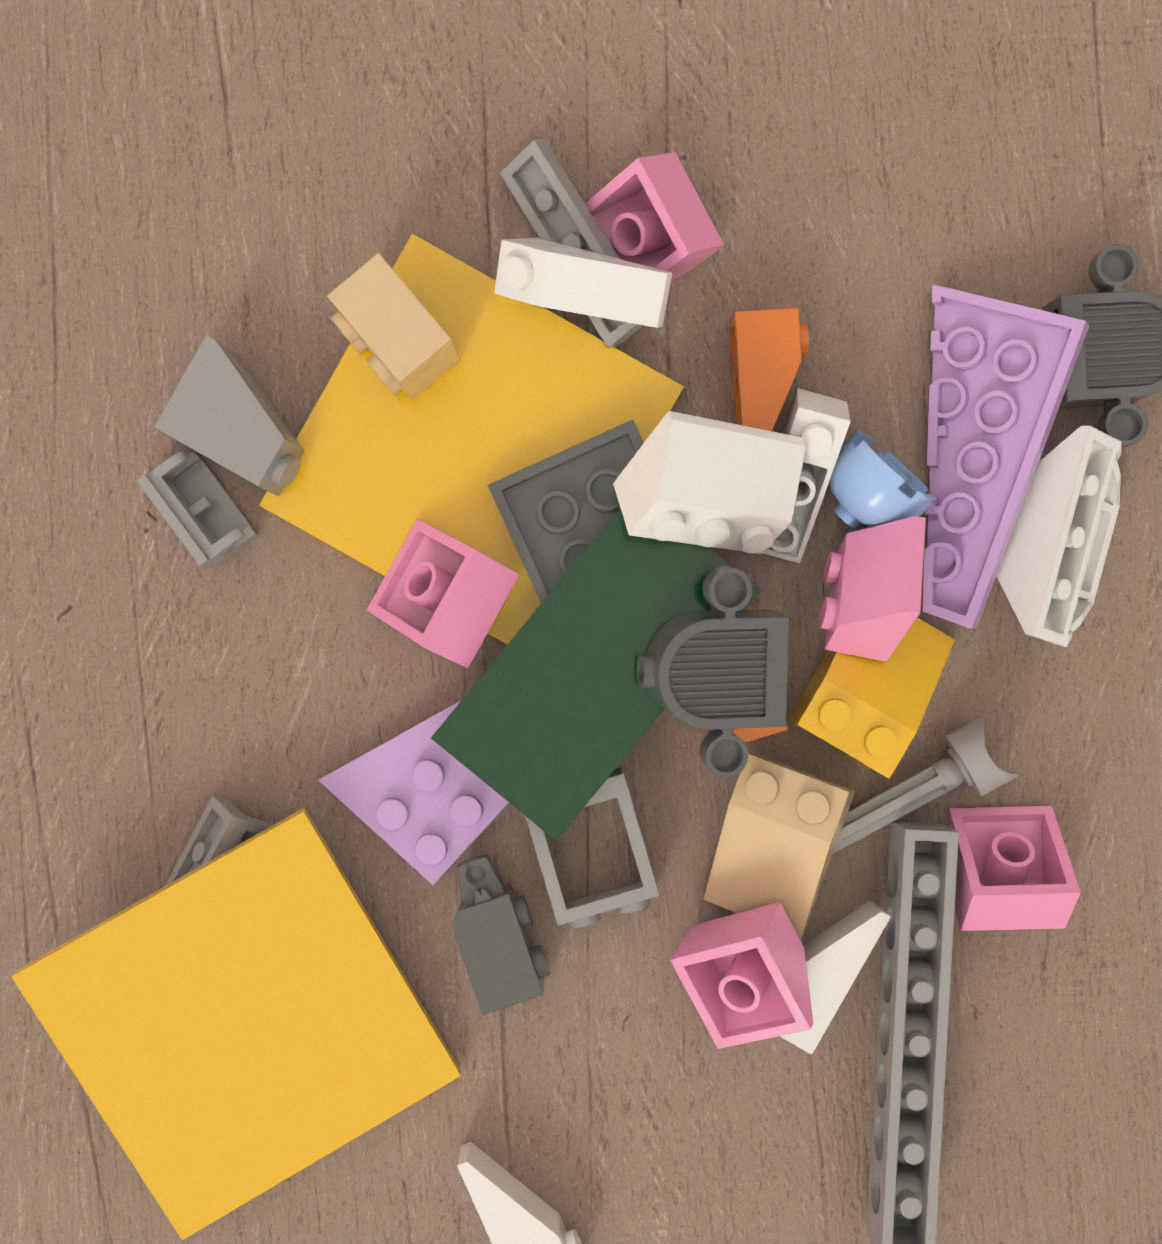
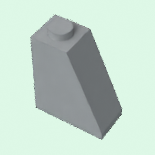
(231, 420)

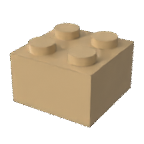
(388, 319)

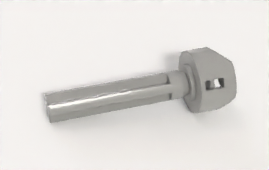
(966, 762)

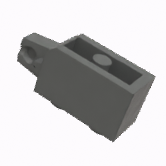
(495, 938)

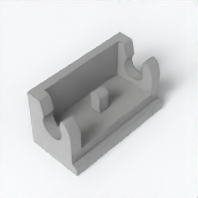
(197, 508)

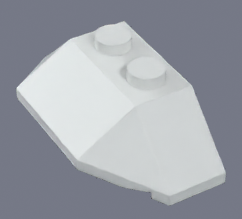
(1063, 535)

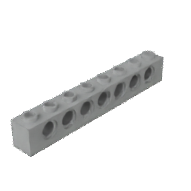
(912, 1033)

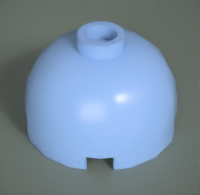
(874, 485)

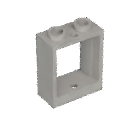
(628, 897)

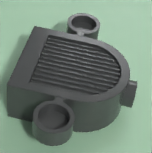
(1121, 348)
(721, 669)

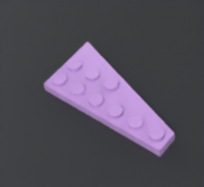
(989, 418)
(417, 797)

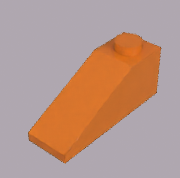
(764, 362)

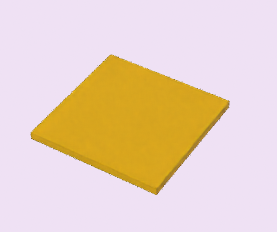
(513, 399)
(238, 1023)

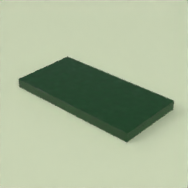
(565, 689)

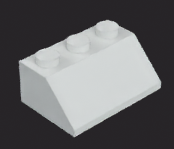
(711, 484)

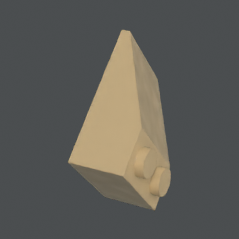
(777, 840)

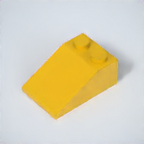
(874, 705)

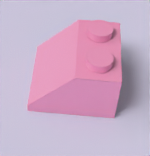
(656, 216)
(874, 588)
(442, 593)
(1012, 869)
(746, 976)

